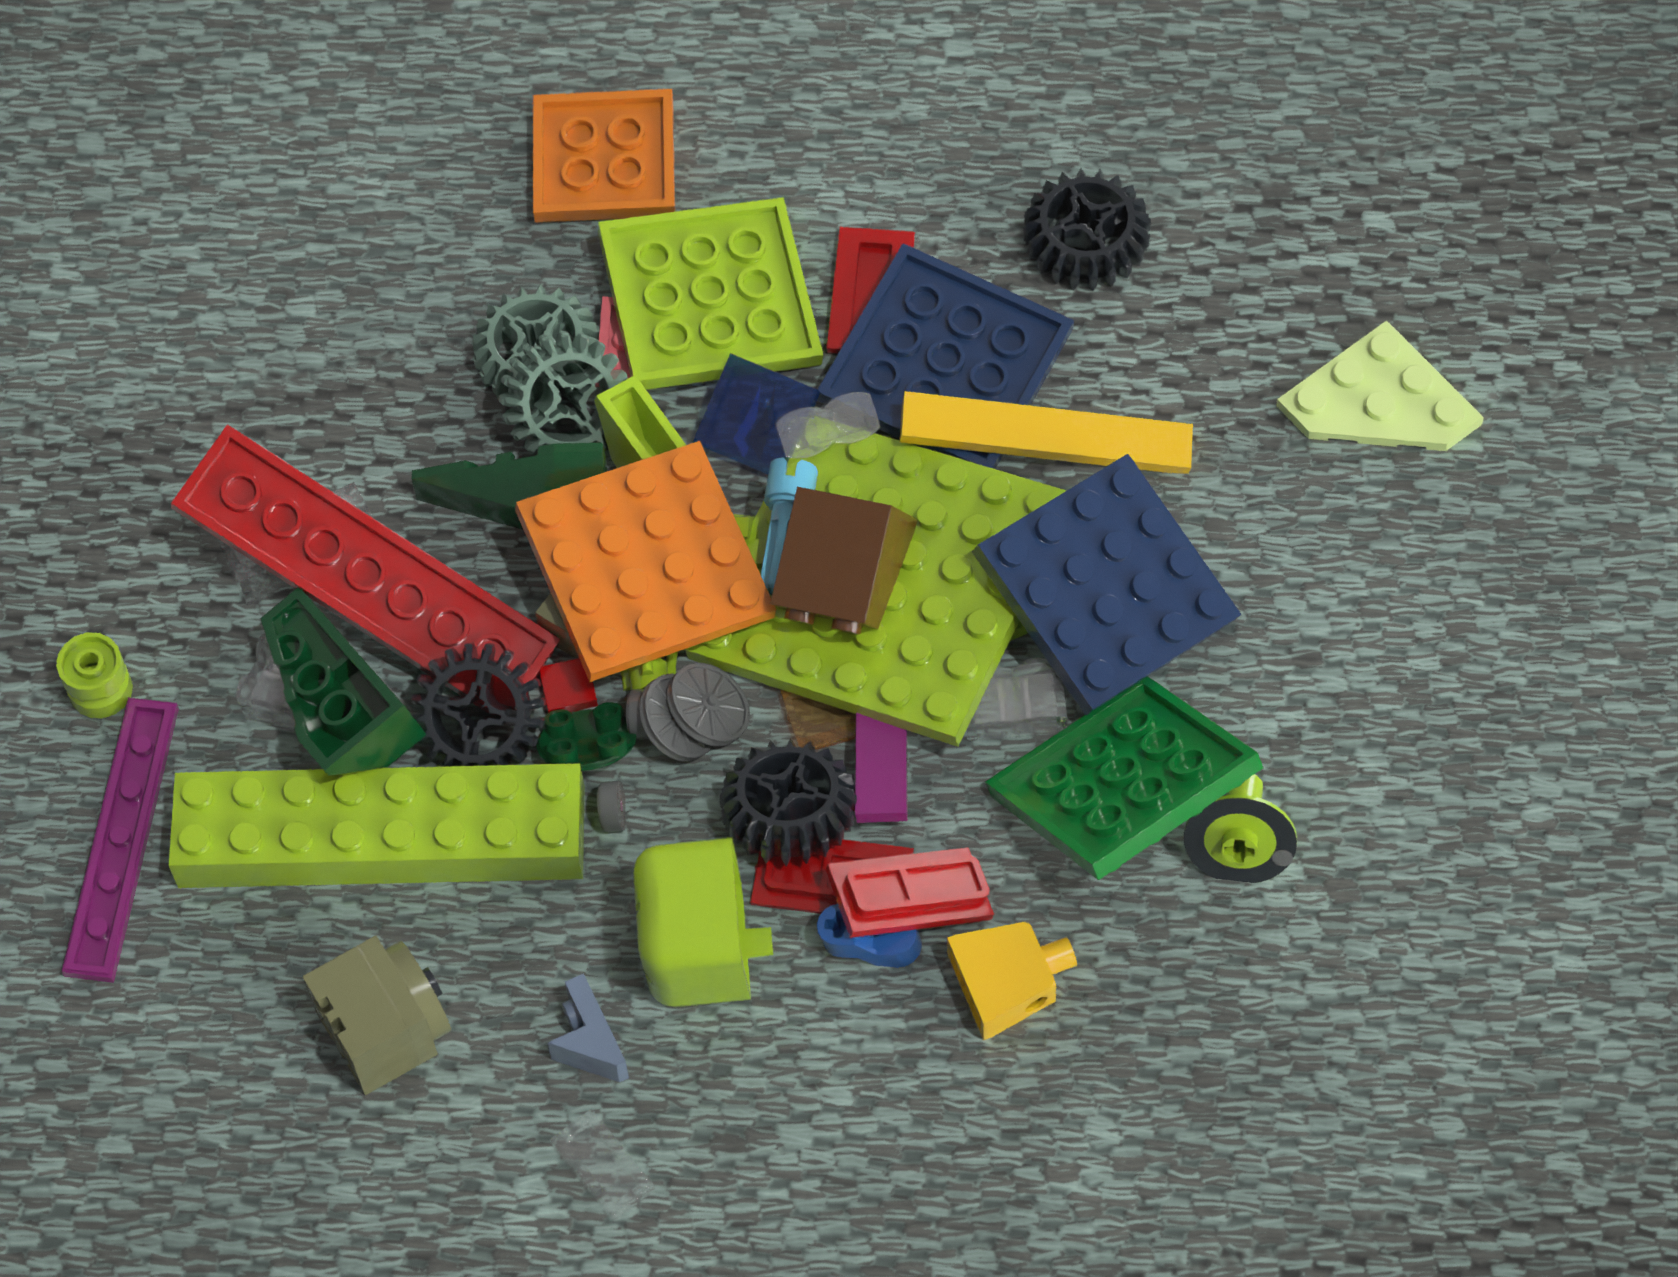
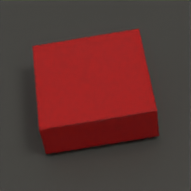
(567, 686)

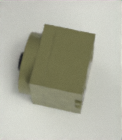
(378, 1010)

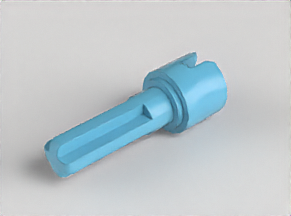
(779, 498)

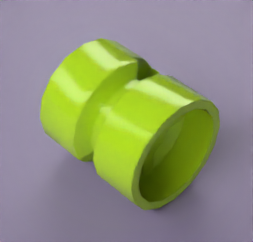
(94, 675)

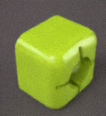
(695, 923)

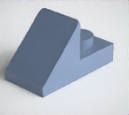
(591, 1041)

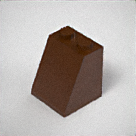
(840, 559)

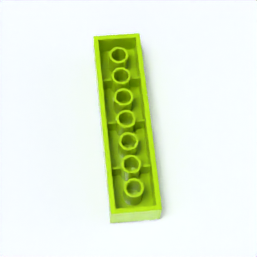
(378, 826)

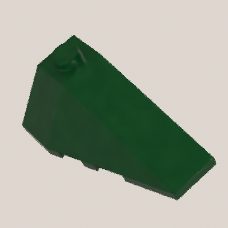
(495, 488)
(336, 698)

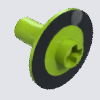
(1241, 836)

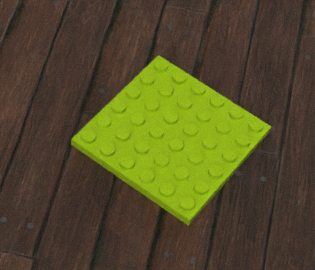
(944, 613)

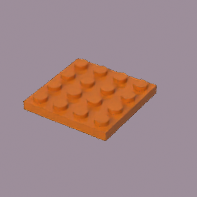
(645, 560)

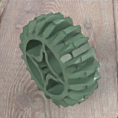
(523, 323)
(549, 406)

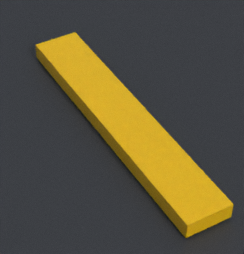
(1044, 432)

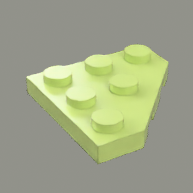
(1381, 396)

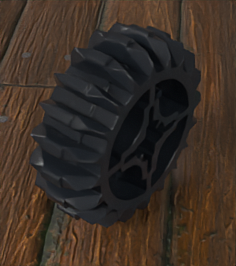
(1073, 247)
(483, 686)
(800, 799)

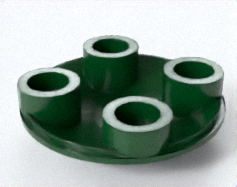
(586, 737)

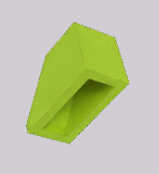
(634, 423)

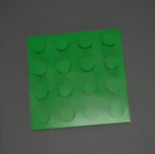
(1123, 777)

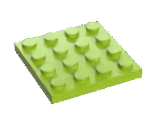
(706, 288)

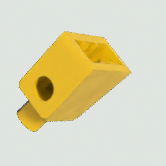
(1007, 973)

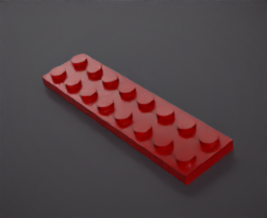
(353, 563)

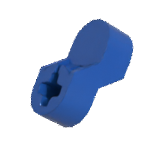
(884, 950)

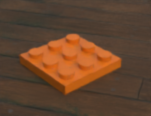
(603, 155)

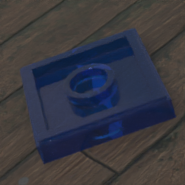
(745, 409)

